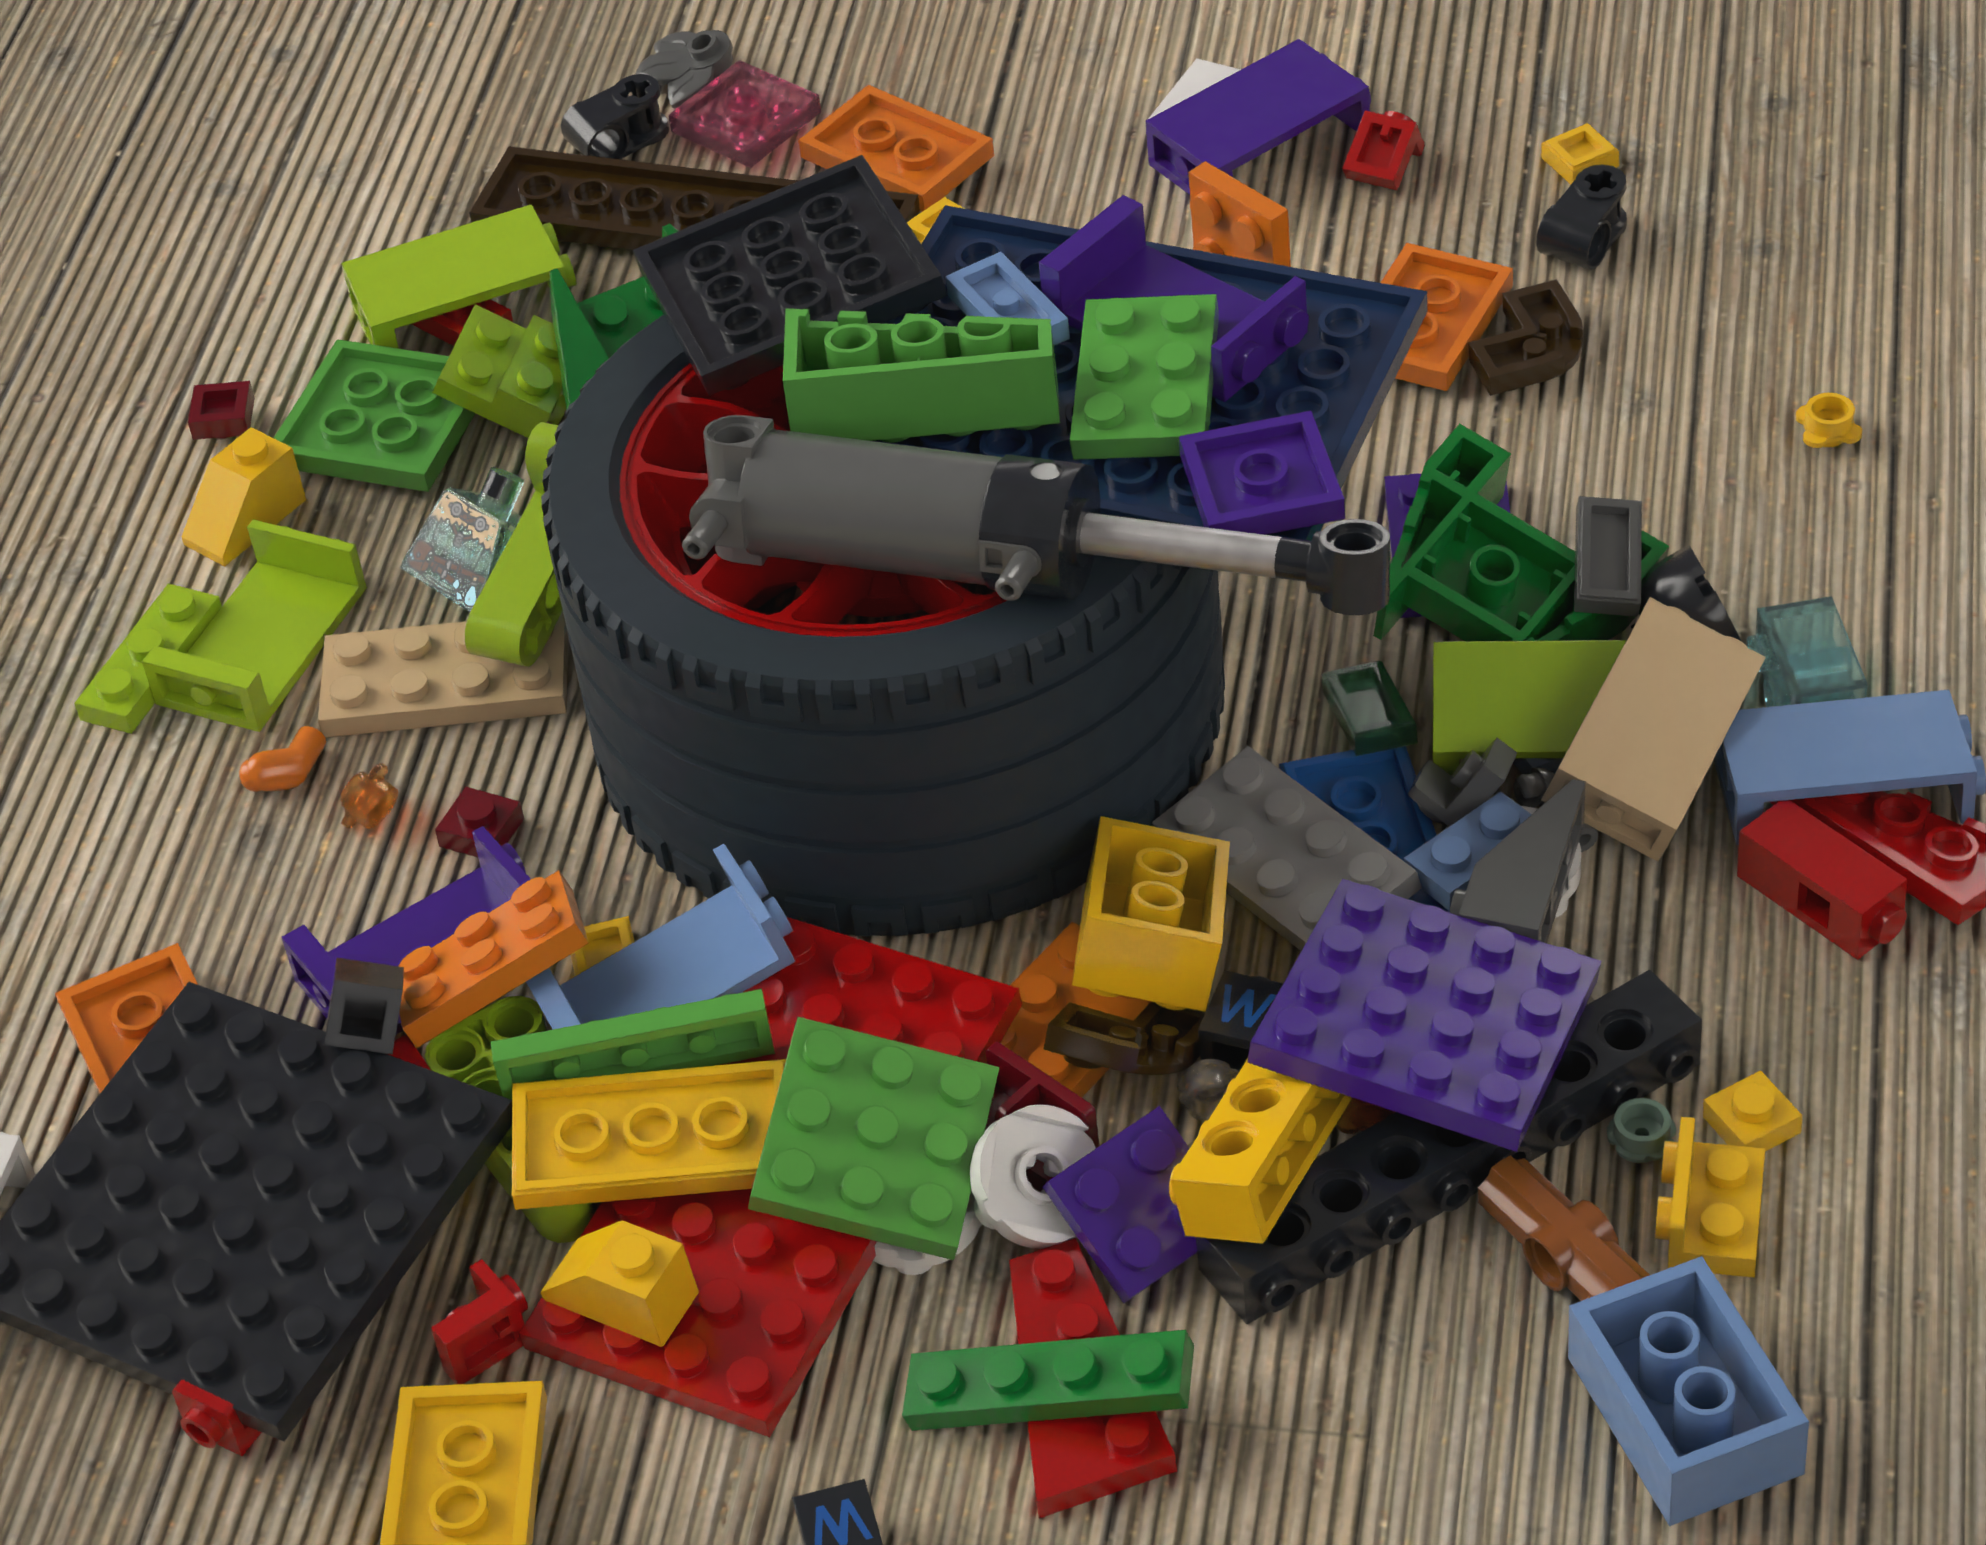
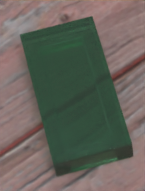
(1369, 708)

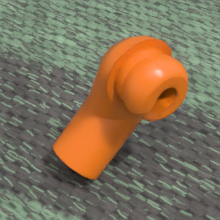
(283, 767)

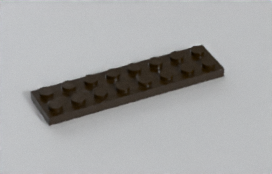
(622, 200)

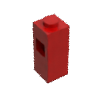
(1822, 878)

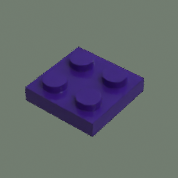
(1262, 475)
(1123, 1204)

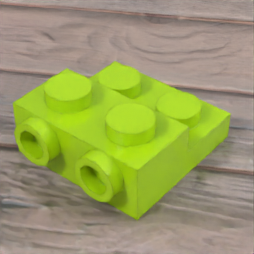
(505, 372)

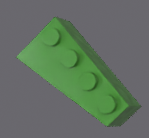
(917, 376)

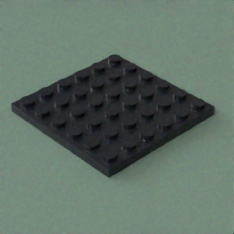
(240, 1205)

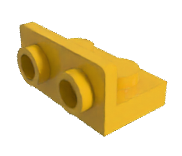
(1712, 1203)

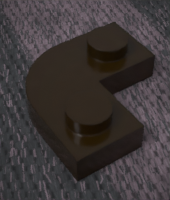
(1540, 348)
(1152, 1044)

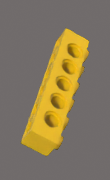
(1252, 1154)

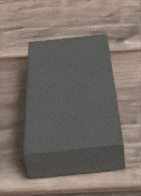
(1608, 556)

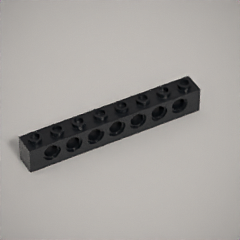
(1410, 1170)

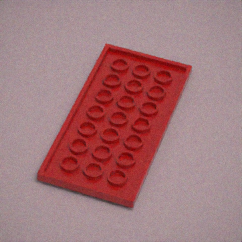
(764, 1279)

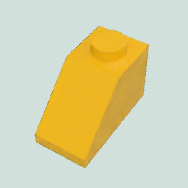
(242, 483)
(626, 1281)

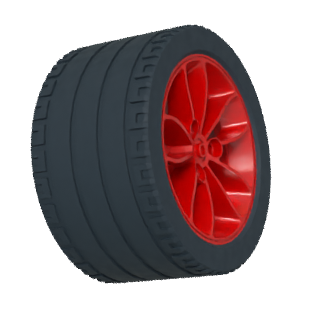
(859, 767)

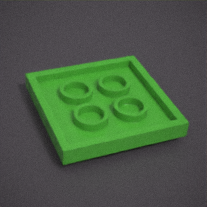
(375, 417)
(873, 1138)

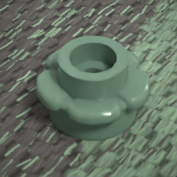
(1639, 1118)

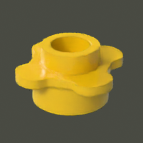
(1828, 421)

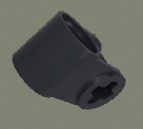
(617, 123)
(1585, 218)

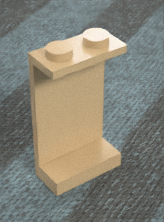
(1656, 726)

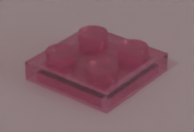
(745, 113)

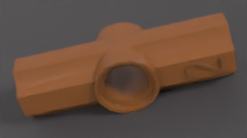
(1560, 1239)

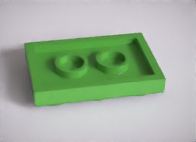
(1143, 375)

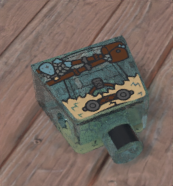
(465, 538)

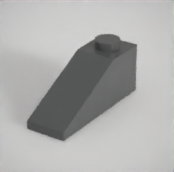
(1526, 873)

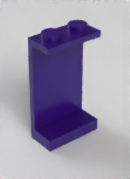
(1253, 112)
(1113, 261)
(414, 927)

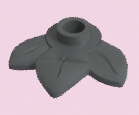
(688, 62)

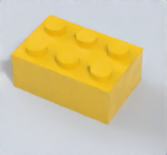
(1152, 915)

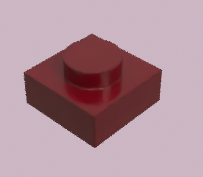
(221, 410)
(477, 809)

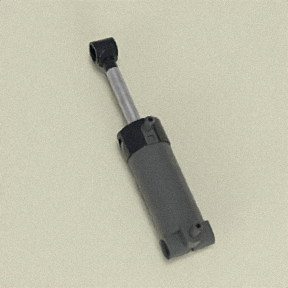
(981, 520)

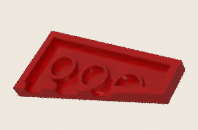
(1934, 854)
(1081, 1455)

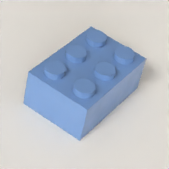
(1687, 1390)

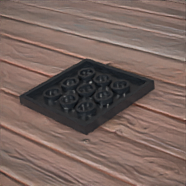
(807, 246)

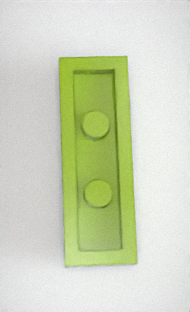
(120, 690)

